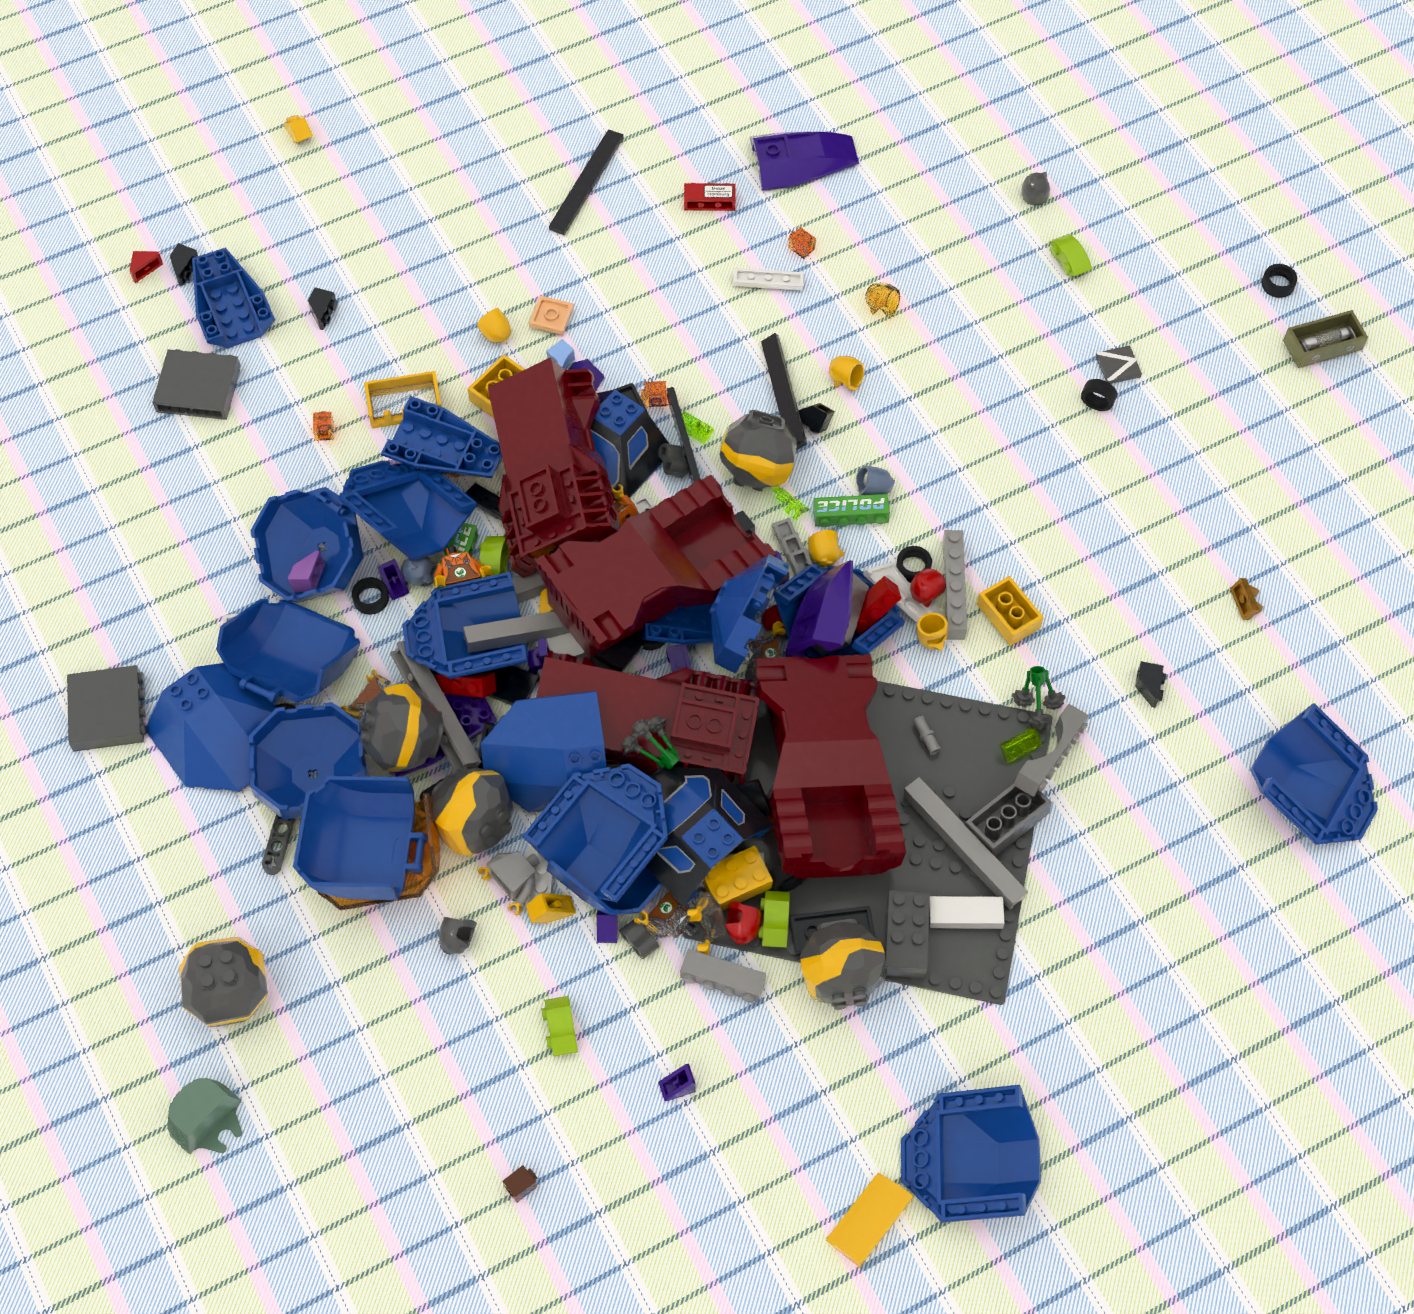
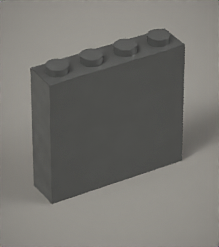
(196, 384)
(105, 708)

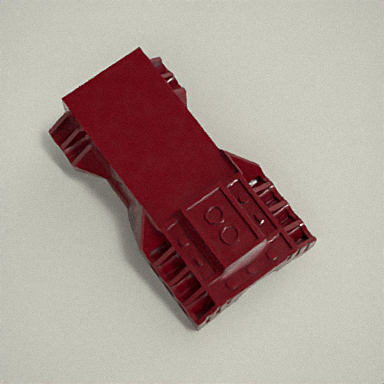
(553, 475)
(649, 566)
(706, 713)
(831, 780)

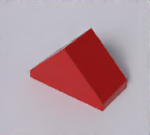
(144, 263)

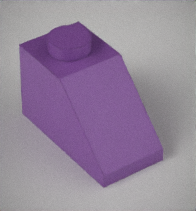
(307, 572)

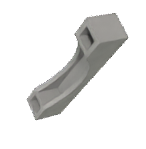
(955, 584)
(1035, 772)

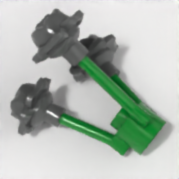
(1053, 700)
(644, 729)

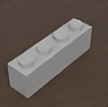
(722, 975)

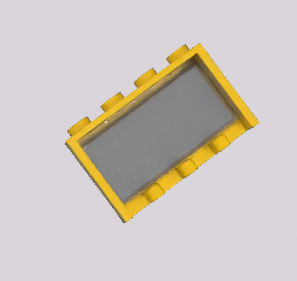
(389, 396)

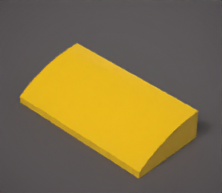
(869, 1219)

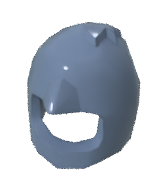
(878, 481)
(419, 571)

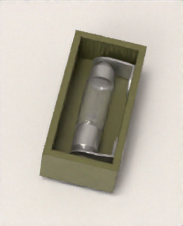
(1325, 338)

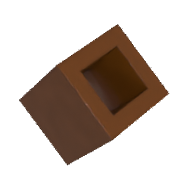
(520, 1183)

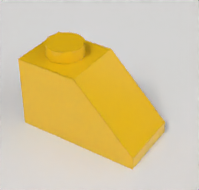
(549, 908)

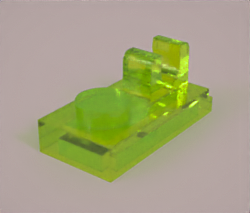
(696, 428)
(784, 496)
(1020, 744)

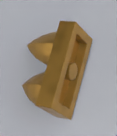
(1244, 598)

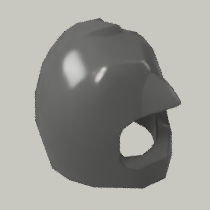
(1035, 188)
(456, 935)

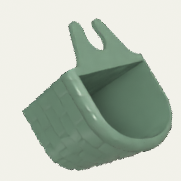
(201, 1113)

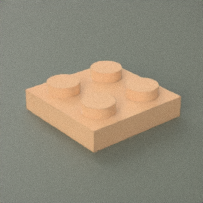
(551, 315)

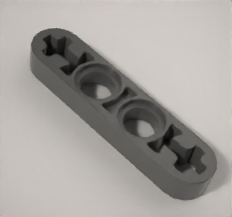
(276, 837)

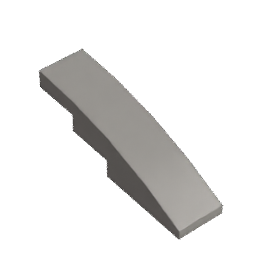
(791, 545)

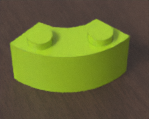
(1070, 255)
(494, 554)
(775, 918)
(561, 1026)

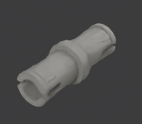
(926, 735)

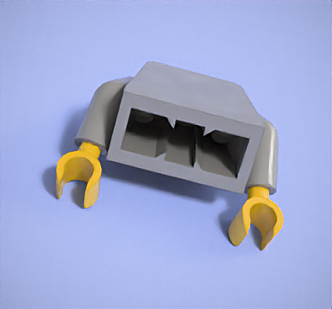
(513, 875)

